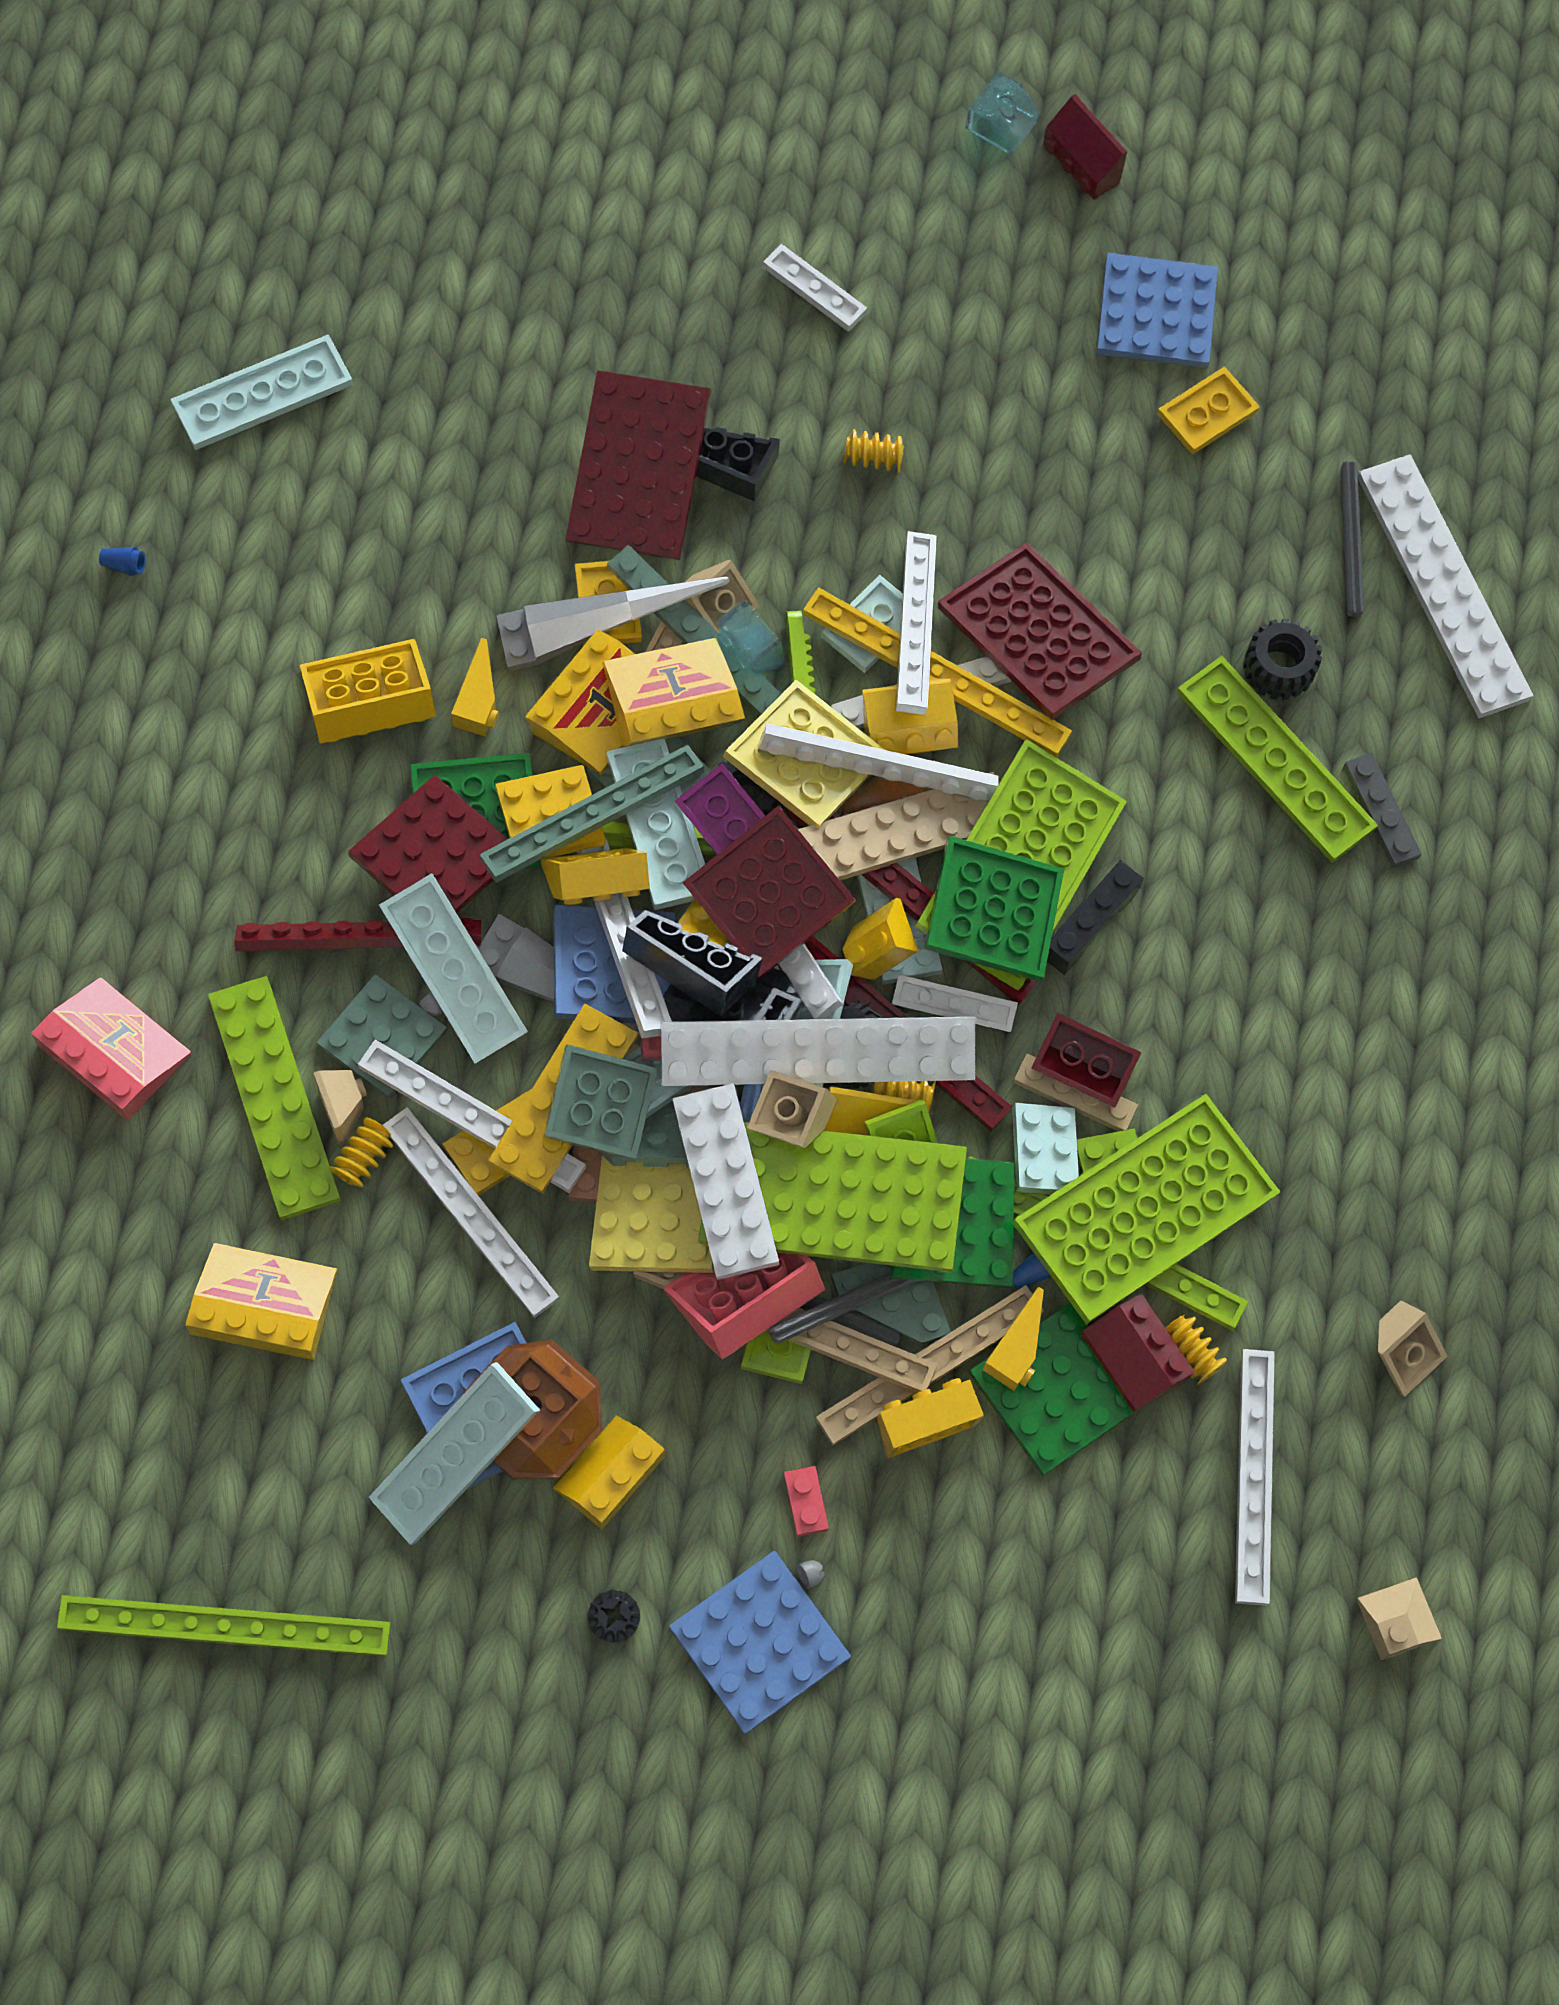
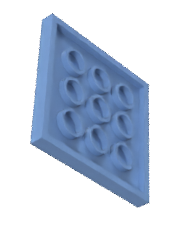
(1157, 310)
(586, 965)
(443, 1383)
(759, 1642)

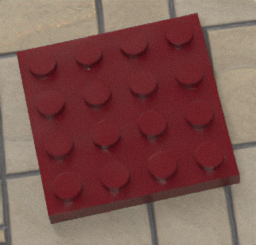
(430, 835)
(769, 891)

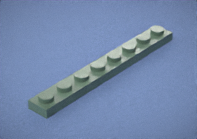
(692, 627)
(591, 813)

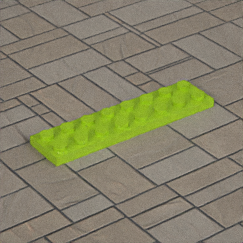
(1277, 759)
(274, 1098)

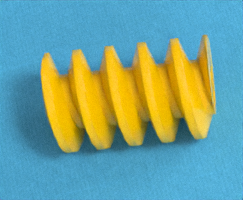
(874, 450)
(906, 1090)
(361, 1152)
(1195, 1348)

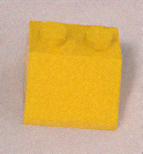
(880, 941)

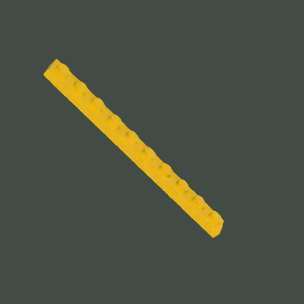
(966, 687)

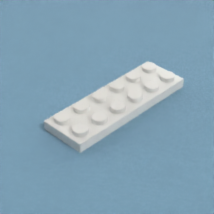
(725, 1181)

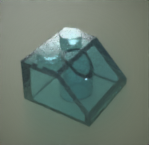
(1002, 113)
(751, 639)

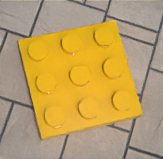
(543, 795)

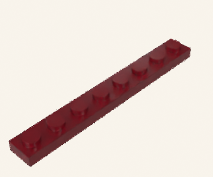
(328, 935)

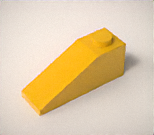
(475, 704)
(1017, 1350)

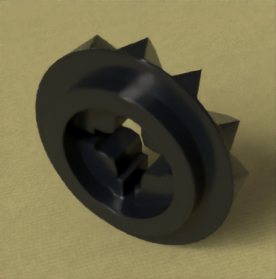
(618, 1630)

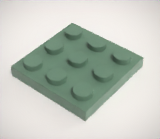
(384, 1016)
(600, 1102)

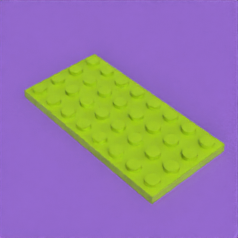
(1046, 816)
(861, 1198)
(1145, 1208)

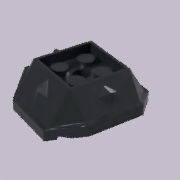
(768, 999)

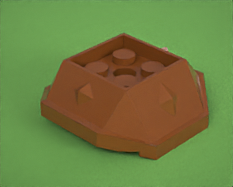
(568, 1413)

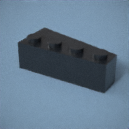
(736, 461)
(691, 962)

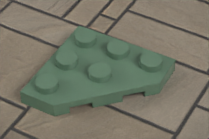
(659, 1143)
(908, 1310)

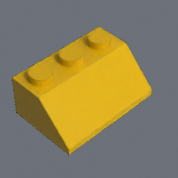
(910, 731)
(597, 874)
(857, 1106)
(929, 1417)
(610, 1471)

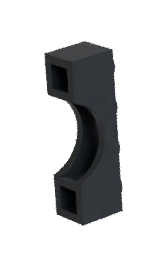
(1093, 913)

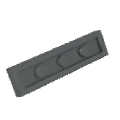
(1382, 808)

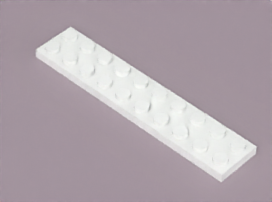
(1445, 586)
(818, 1050)

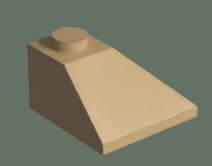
(721, 600)
(341, 1100)
(791, 1110)
(1408, 1346)
(1399, 1618)

